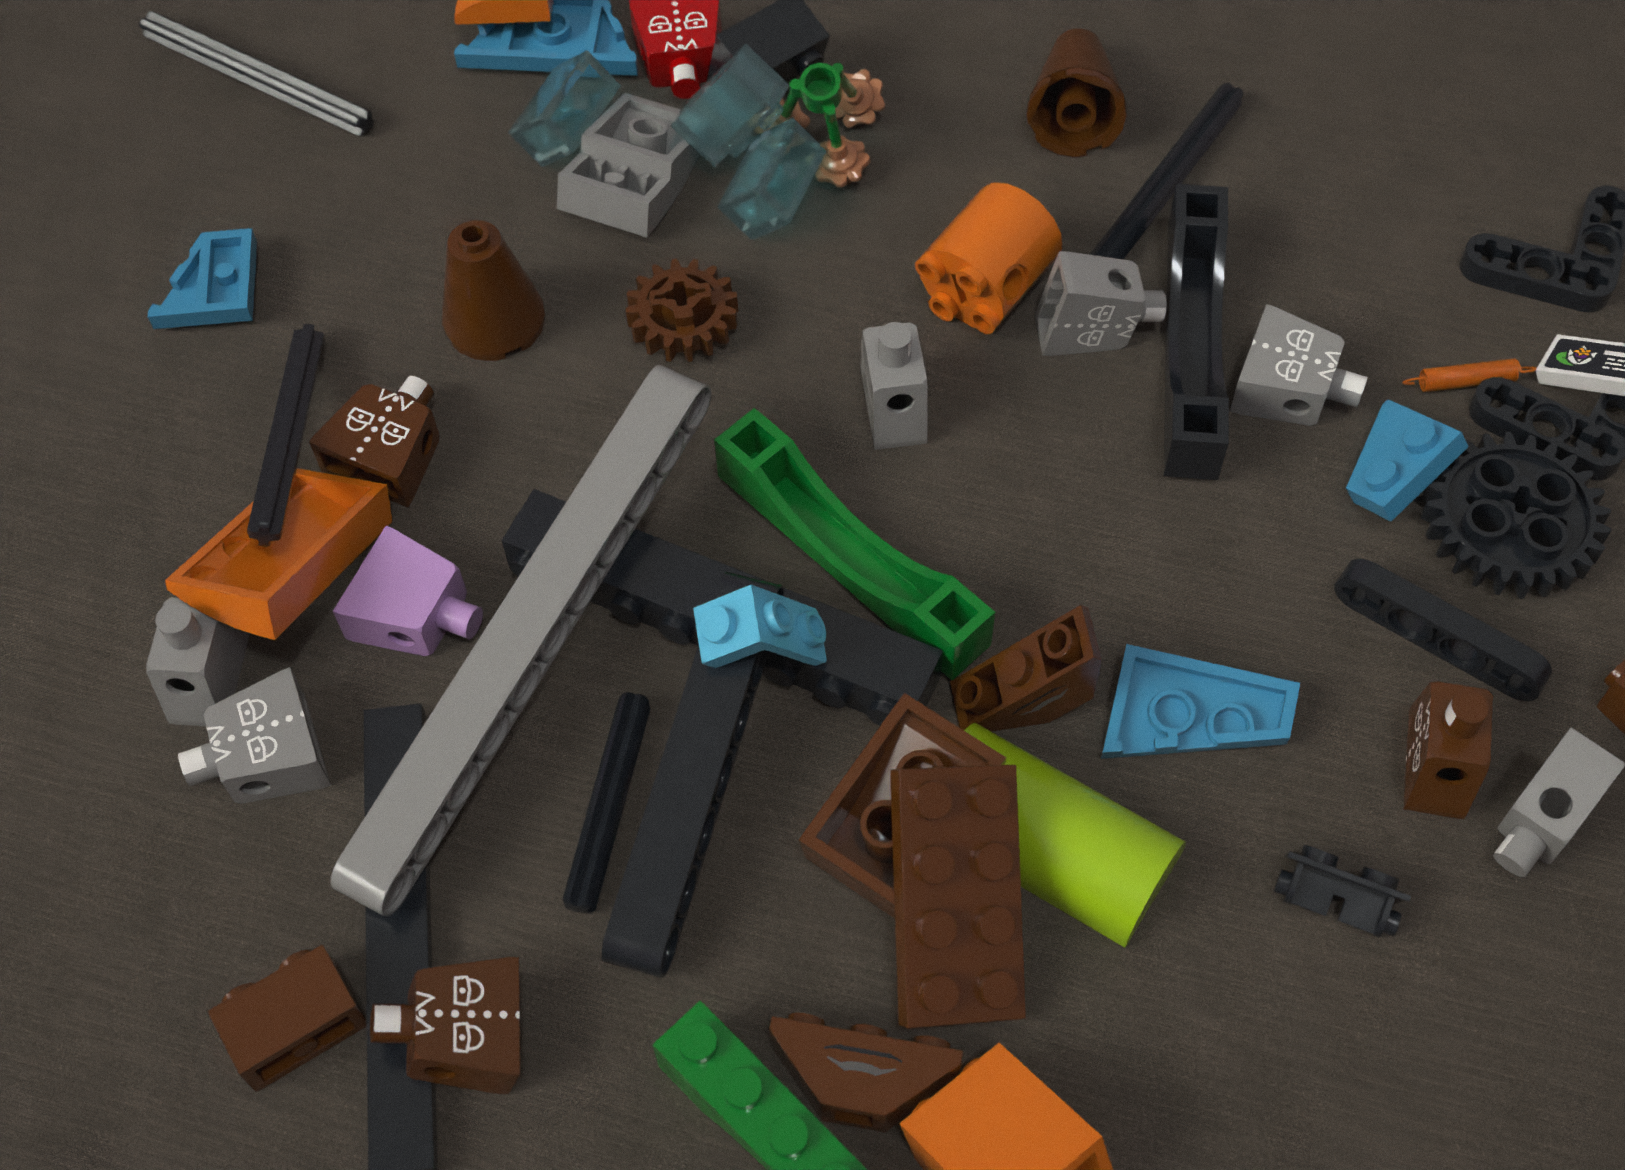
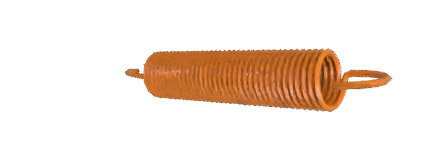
(1467, 374)

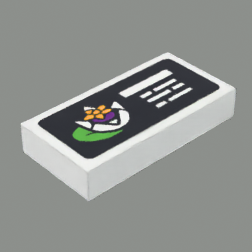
(1584, 365)

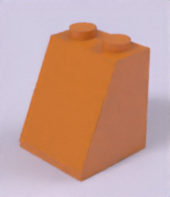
(1001, 1120)

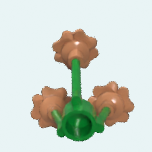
(836, 96)

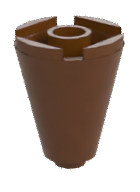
(1076, 97)
(488, 295)

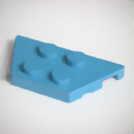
(544, 45)

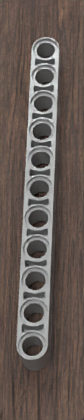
(519, 644)

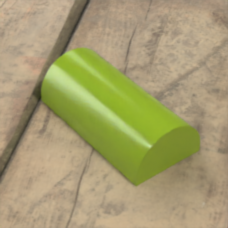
(1085, 847)

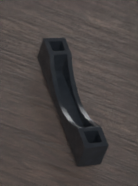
(1194, 380)

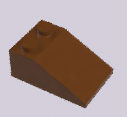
(854, 826)

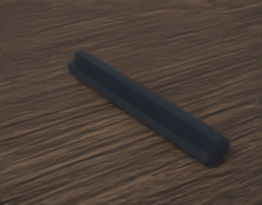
(606, 804)

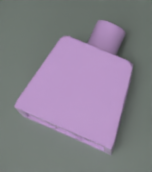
(405, 598)

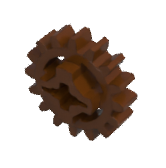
(682, 310)

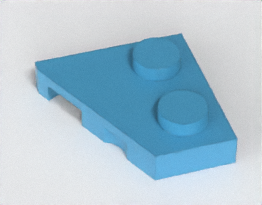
(212, 283)
(1401, 459)

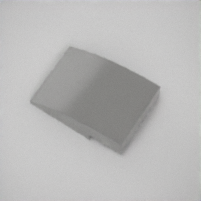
(628, 167)

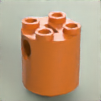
(989, 257)

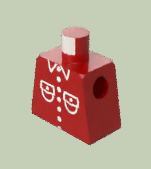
(676, 41)

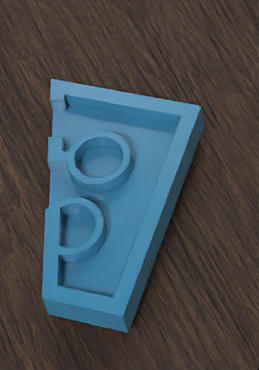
(1194, 705)

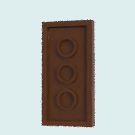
(957, 895)

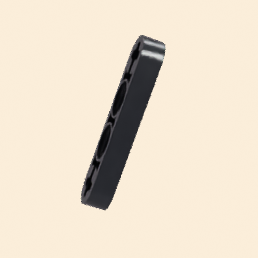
(1443, 630)

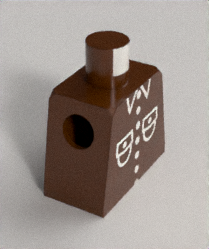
(381, 438)
(1447, 730)
(458, 1025)

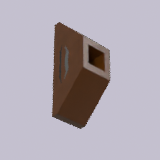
(1032, 678)
(861, 1072)

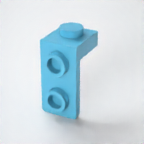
(755, 622)

